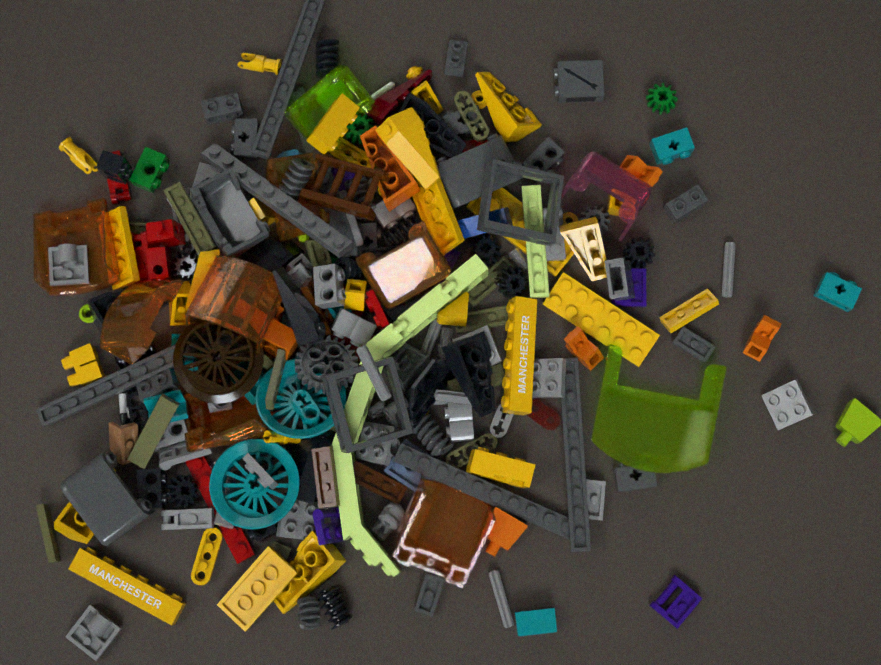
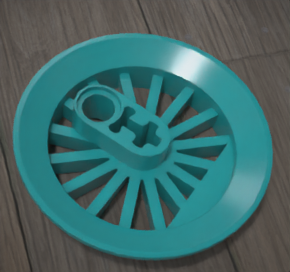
(292, 405)
(241, 515)

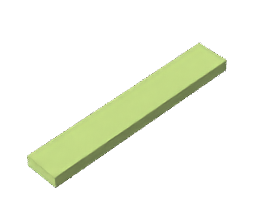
(535, 252)

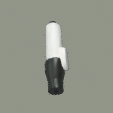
(124, 411)

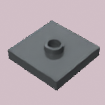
(410, 364)

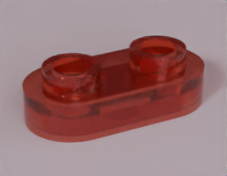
(543, 413)

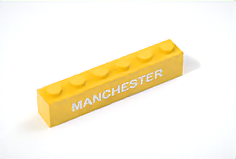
(519, 356)
(127, 586)

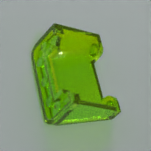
(315, 102)

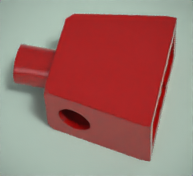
(163, 233)
(157, 258)

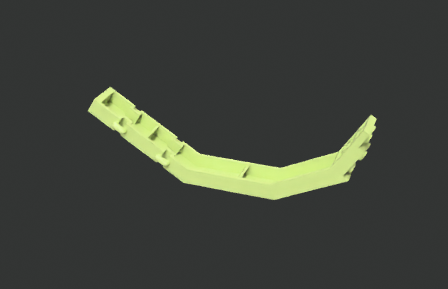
(362, 394)

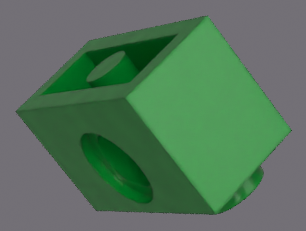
(149, 159)

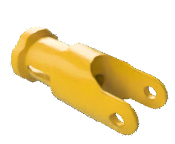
(260, 63)
(78, 156)

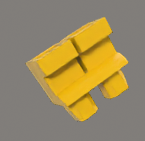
(86, 365)

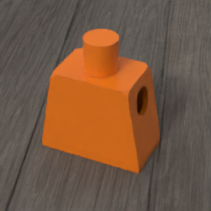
(504, 532)

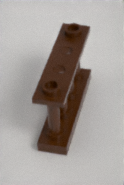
(346, 204)

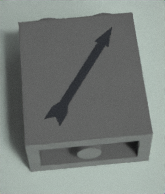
(579, 81)

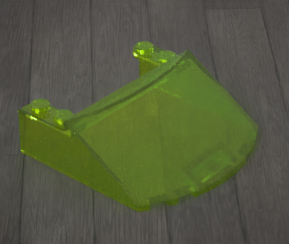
(652, 427)

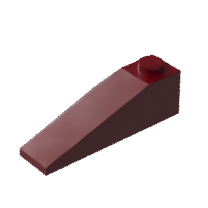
(392, 101)

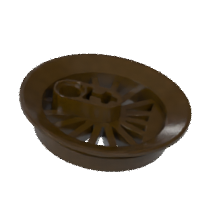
(202, 387)

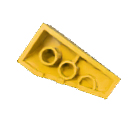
(507, 115)
(408, 141)
(72, 525)
(314, 566)

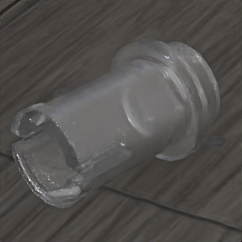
(518, 259)

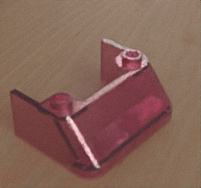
(614, 181)

